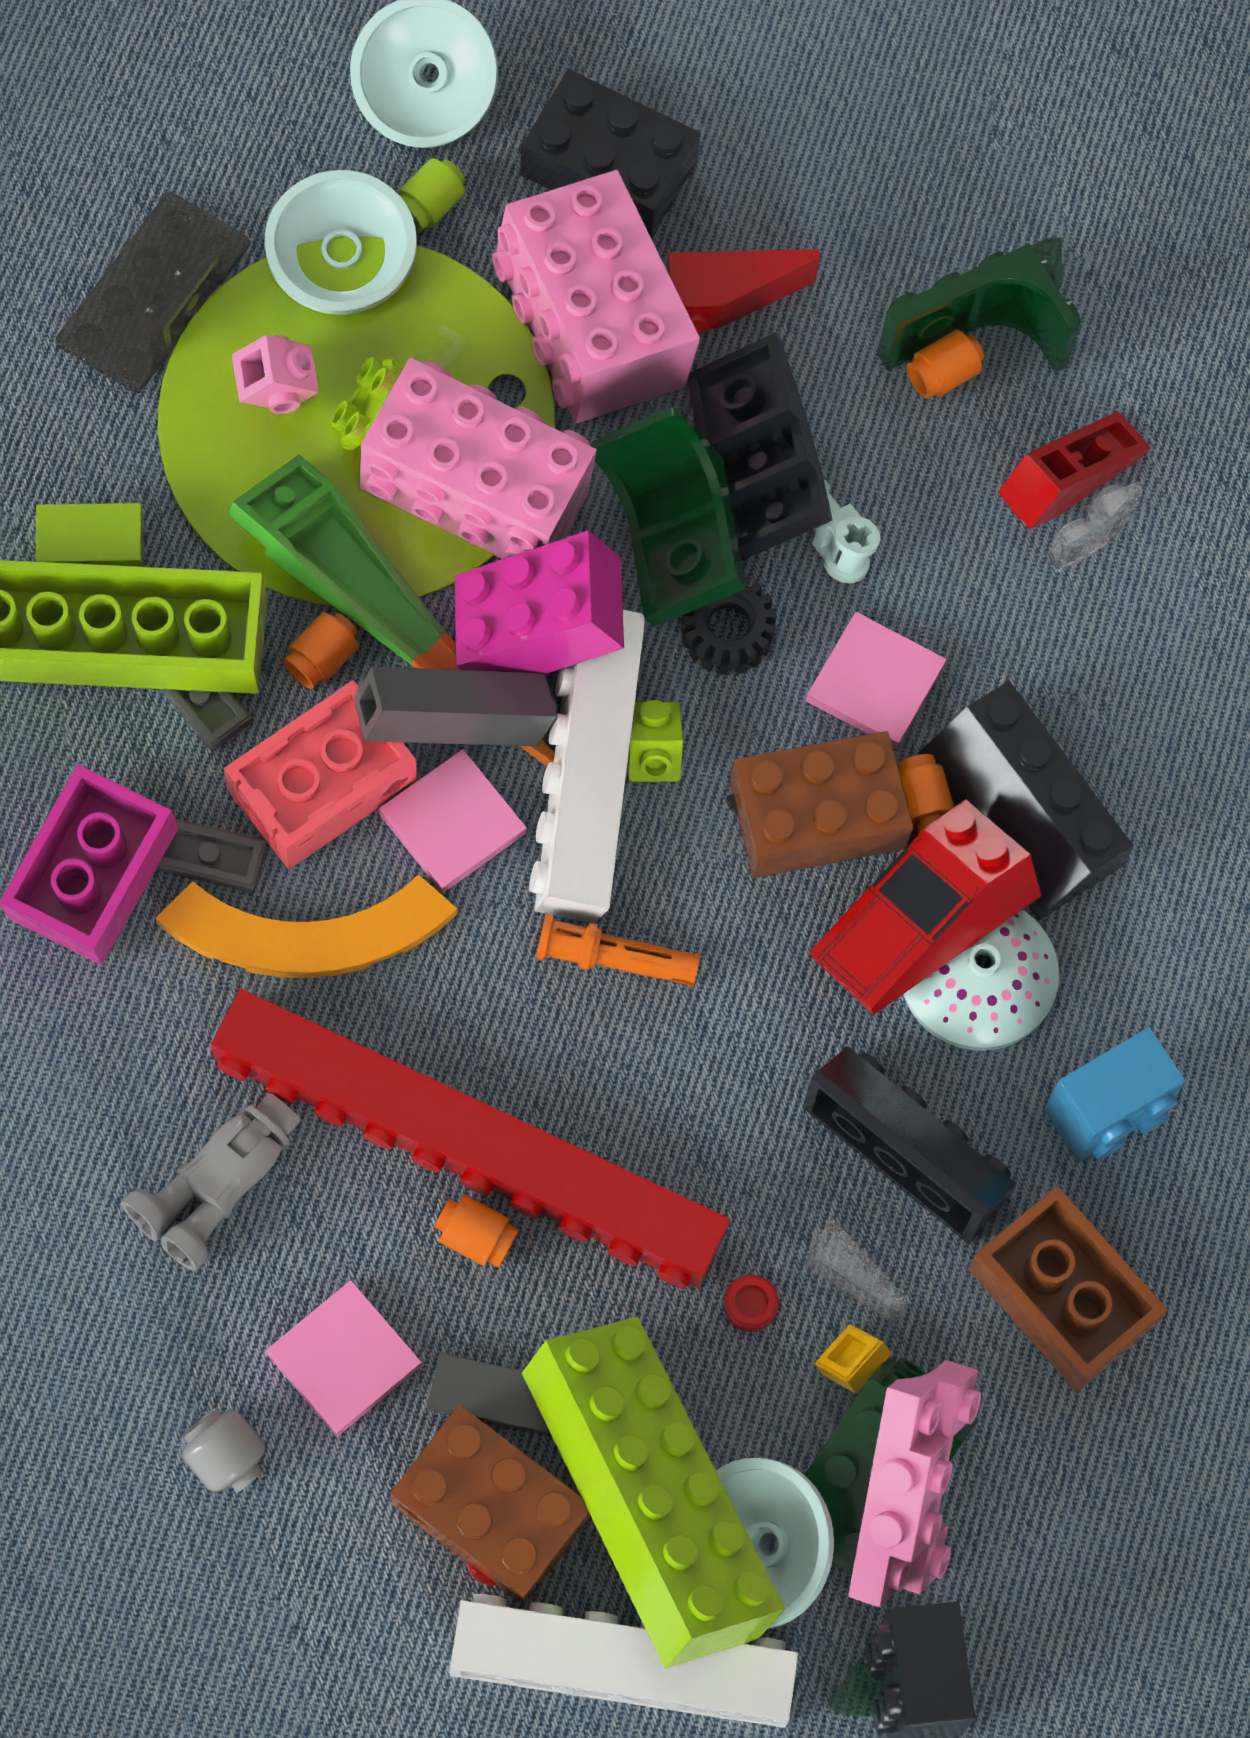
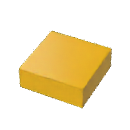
(852, 1358)

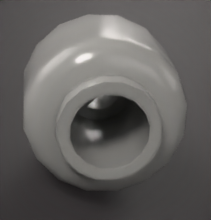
(223, 1450)

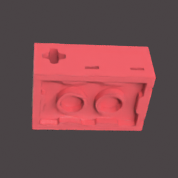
(317, 778)

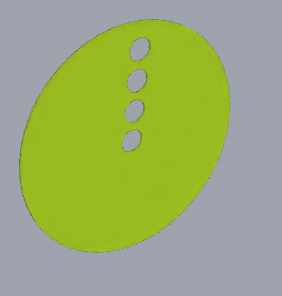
(225, 447)

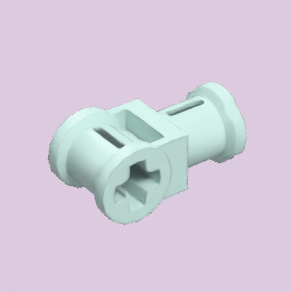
(847, 536)

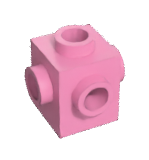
(275, 373)

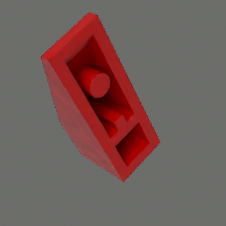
(732, 284)
(1071, 468)

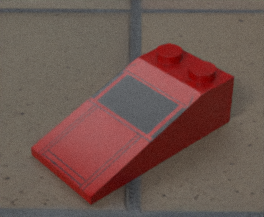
(928, 907)

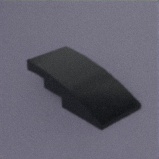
(760, 429)

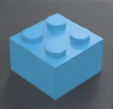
(1114, 1096)

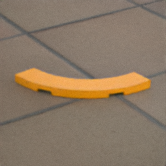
(311, 947)

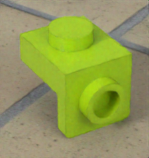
(655, 742)

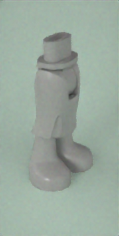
(217, 1177)

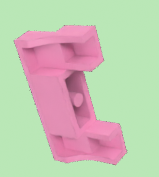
(901, 1522)

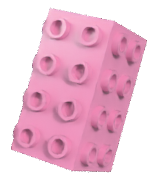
(595, 297)
(474, 463)

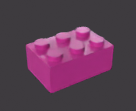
(540, 608)
(89, 864)

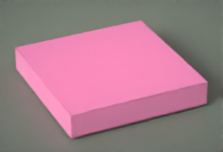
(876, 679)
(452, 821)
(343, 1358)

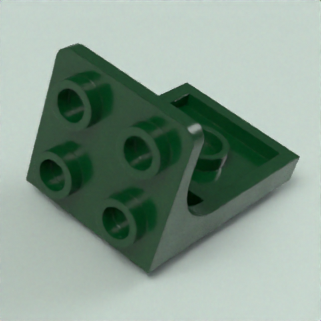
(1002, 291)
(675, 512)
(846, 1459)

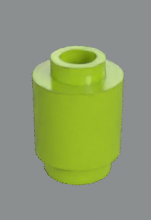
(432, 192)

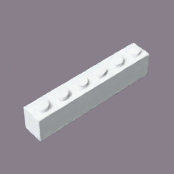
(587, 781)
(618, 1663)

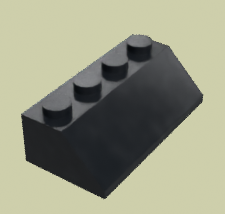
(1028, 787)
(908, 1142)

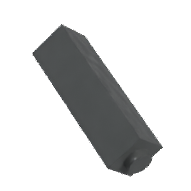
(454, 706)

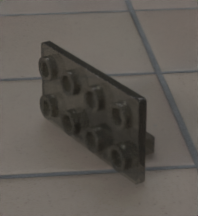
(152, 292)

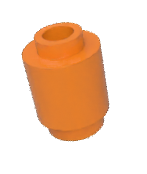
(945, 364)
(321, 649)
(924, 790)
(476, 1231)

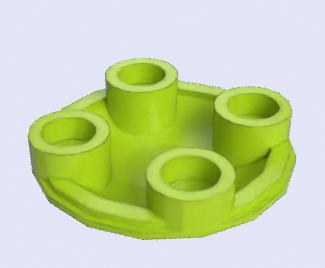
(356, 417)

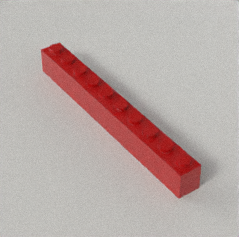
(469, 1140)

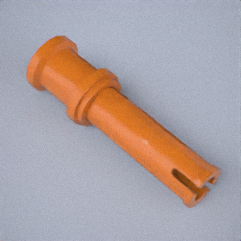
(592, 947)

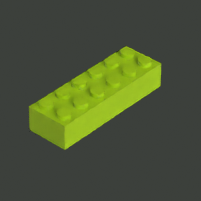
(131, 626)
(652, 1491)

